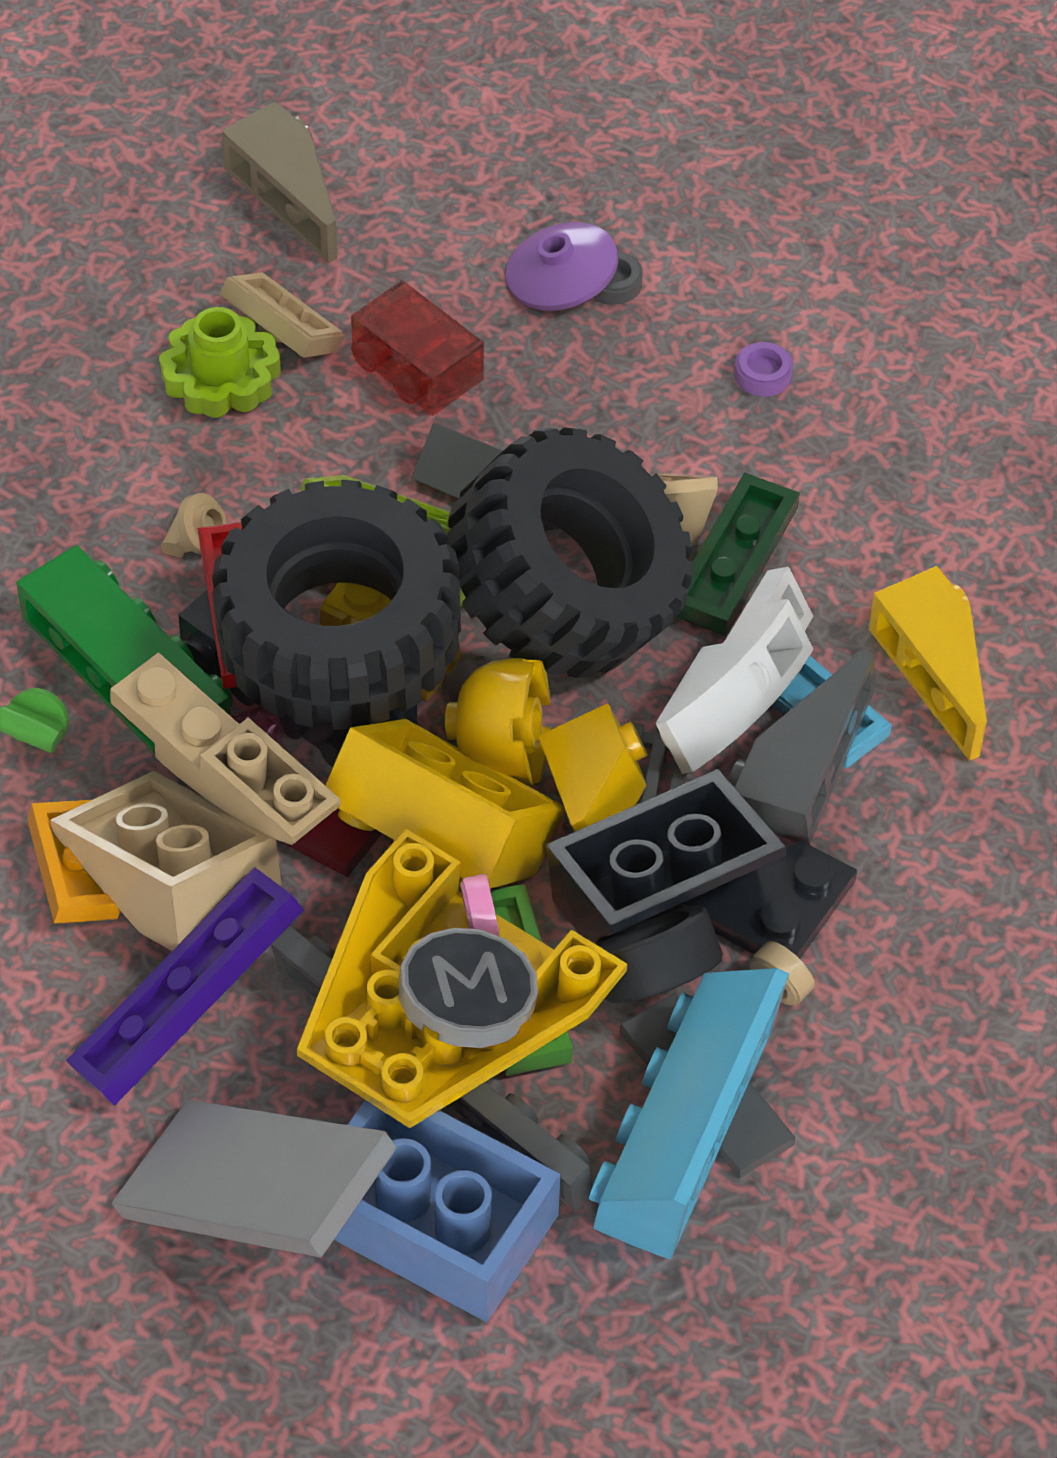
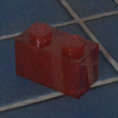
(416, 348)

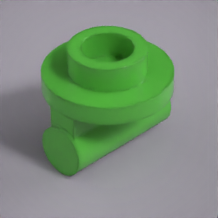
(36, 719)

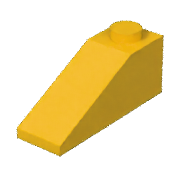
(932, 641)

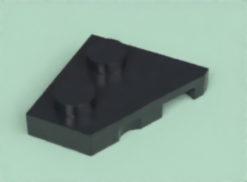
(779, 901)

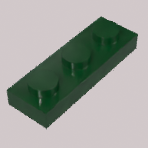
(737, 552)

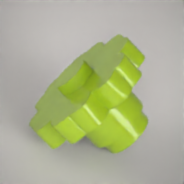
(219, 363)

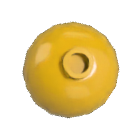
(502, 717)

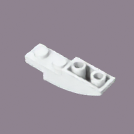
(740, 678)

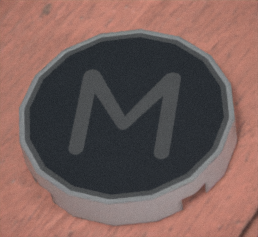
(467, 987)

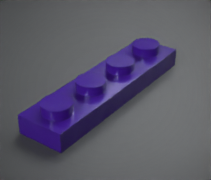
(184, 985)

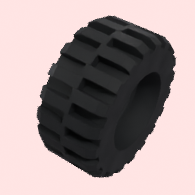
(616, 518)
(323, 540)

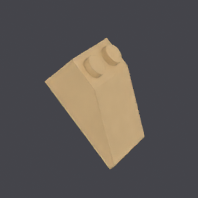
(164, 853)

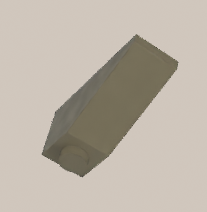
(280, 167)

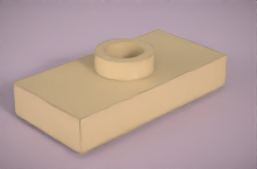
(282, 314)

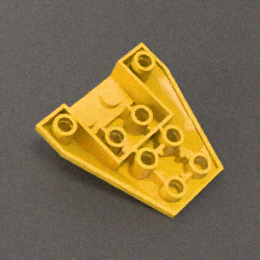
(363, 1032)

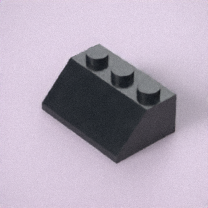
(658, 855)

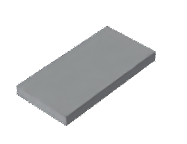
(255, 1177)

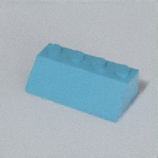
(688, 1108)

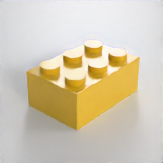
(410, 779)

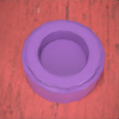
(763, 369)

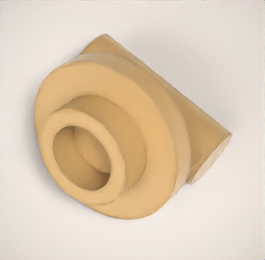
(194, 512)

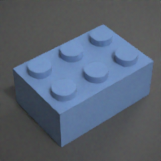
(452, 1210)

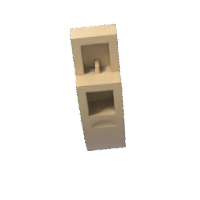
(220, 759)

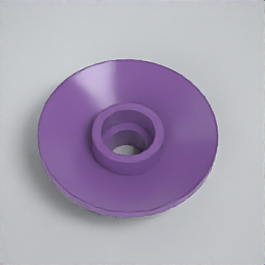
(562, 266)

